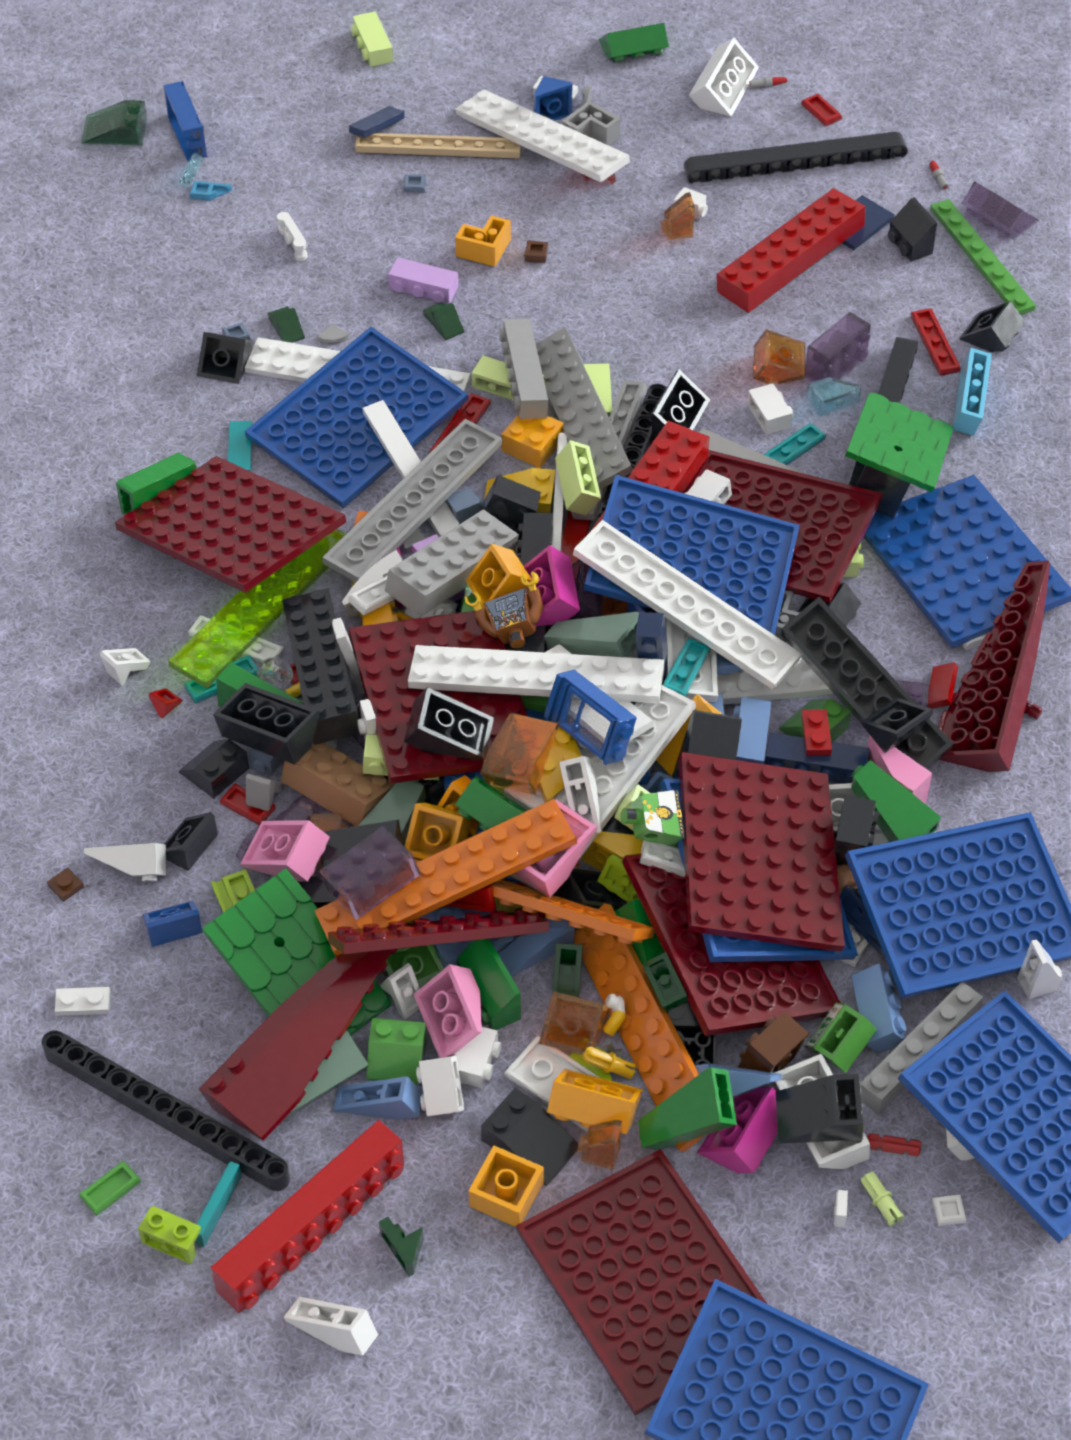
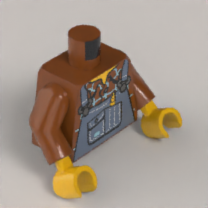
(511, 615)

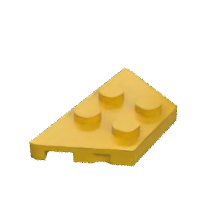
(562, 749)

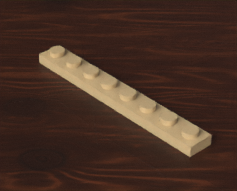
(438, 145)

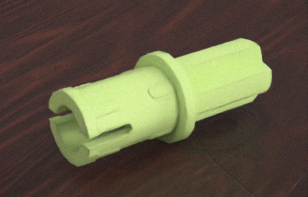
(881, 1198)

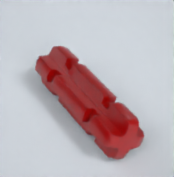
(894, 1144)

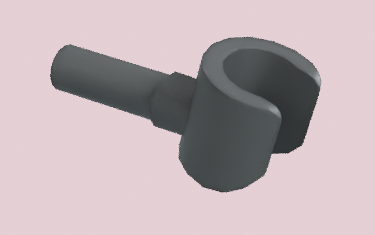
(619, 1053)

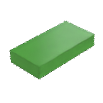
(109, 1188)

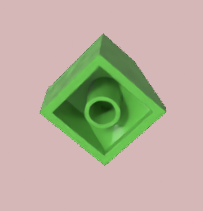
(837, 716)
(395, 1049)

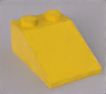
(538, 479)
(610, 843)

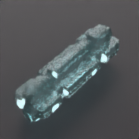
(191, 169)

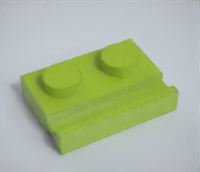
(232, 889)

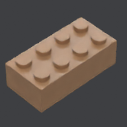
(336, 782)

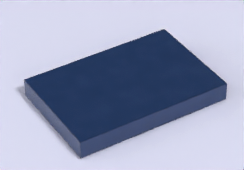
(875, 219)

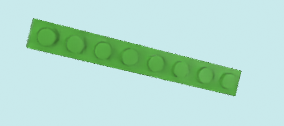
(982, 256)

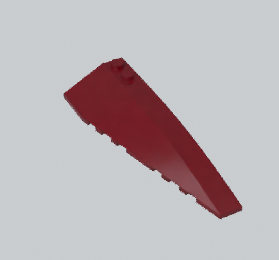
(995, 691)
(283, 1054)

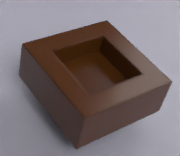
(536, 251)
(65, 884)

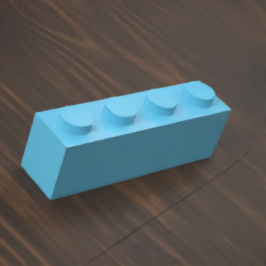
(972, 391)

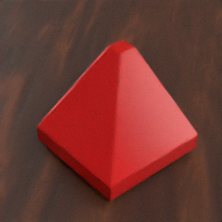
(162, 703)

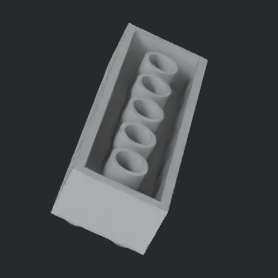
(444, 564)

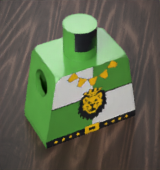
(656, 817)

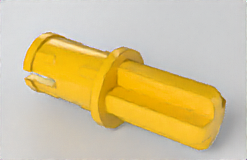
(609, 1062)

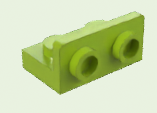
(617, 880)
(169, 1234)

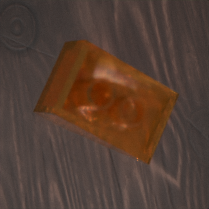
(519, 753)

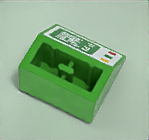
(841, 1036)

